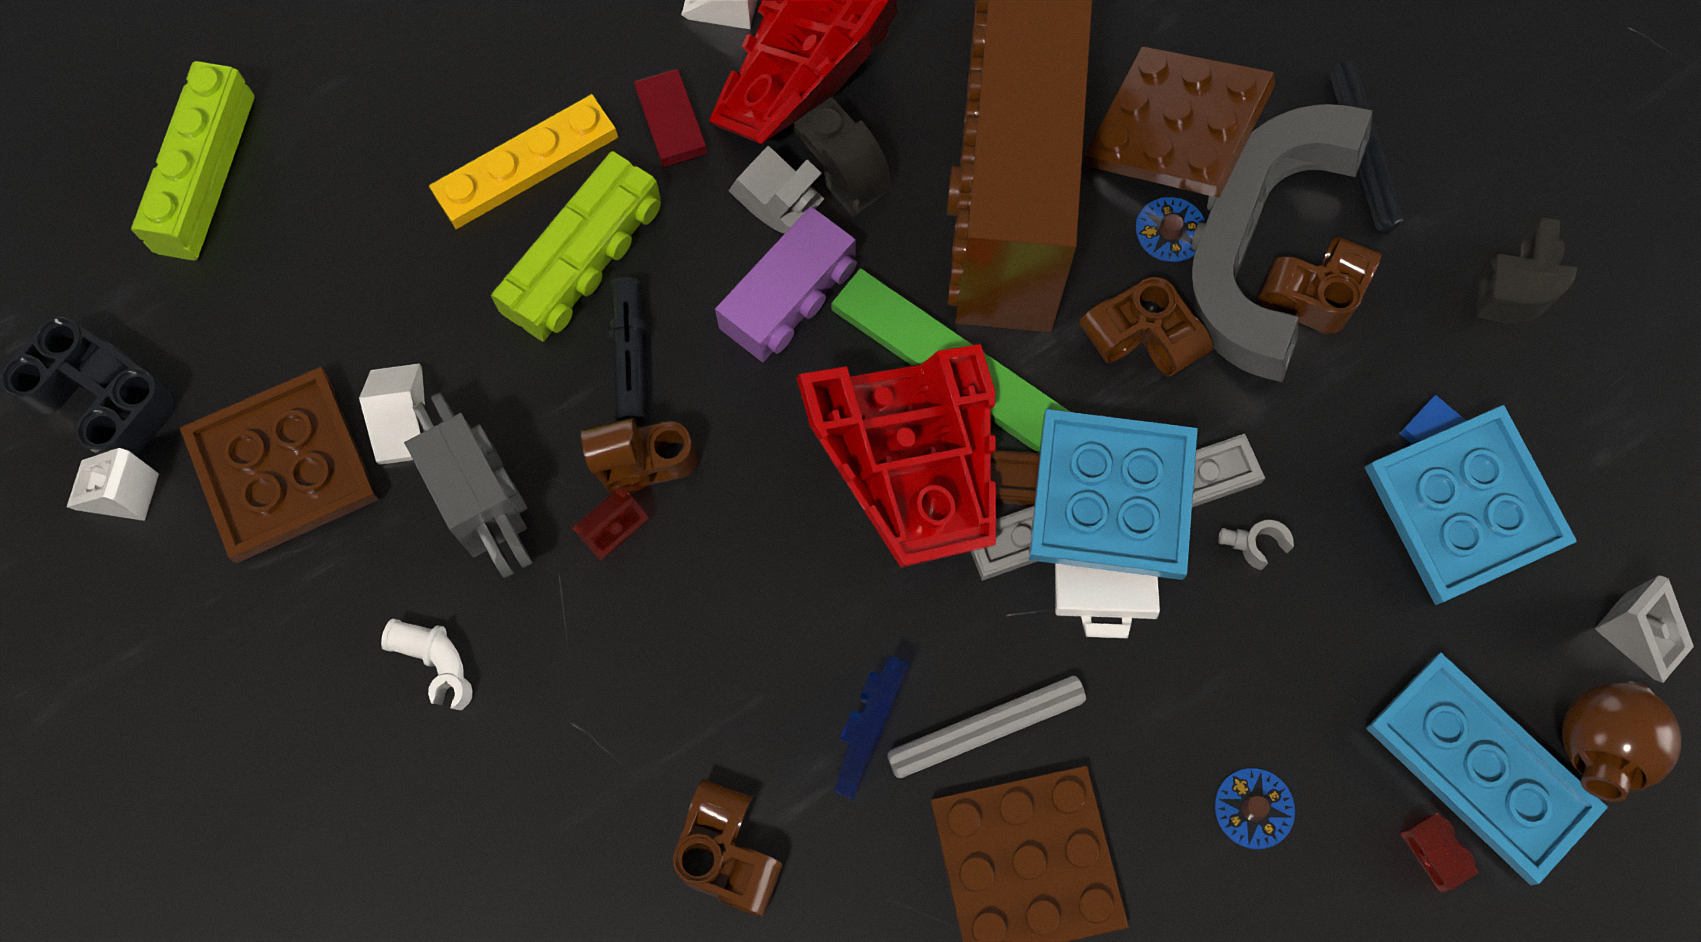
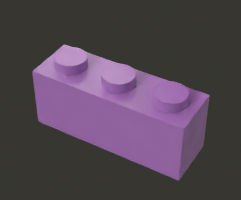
(787, 285)

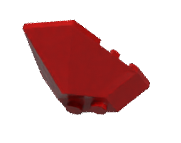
(798, 61)
(914, 449)

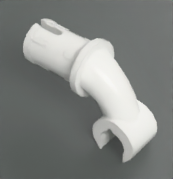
(436, 651)

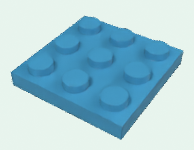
(1114, 494)
(1470, 504)

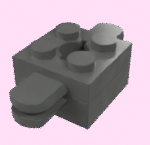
(469, 485)

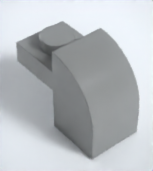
(776, 190)

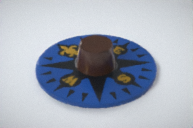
(1167, 228)
(1254, 808)

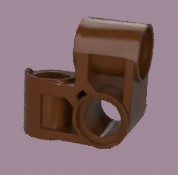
(1302, 288)
(1171, 336)
(632, 455)
(738, 873)

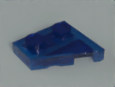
(865, 729)

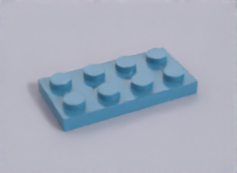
(1487, 769)

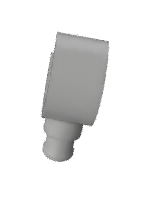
(1246, 540)

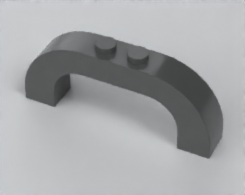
(1292, 142)

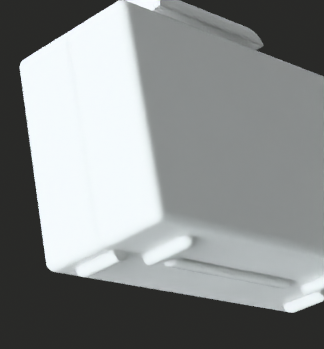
(1105, 594)

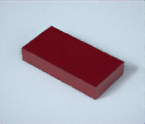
(670, 118)

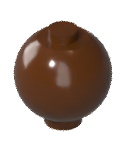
(1621, 739)

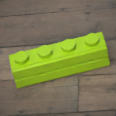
(194, 161)
(578, 247)

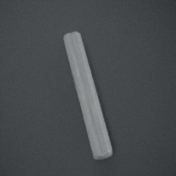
(986, 727)

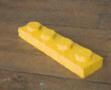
(523, 161)

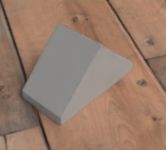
(1649, 628)

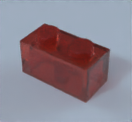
(610, 523)
(1440, 852)

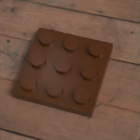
(1180, 121)
(278, 464)
(1029, 861)

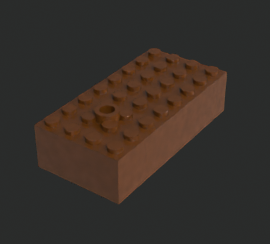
(1019, 162)

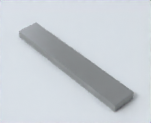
(1218, 473)

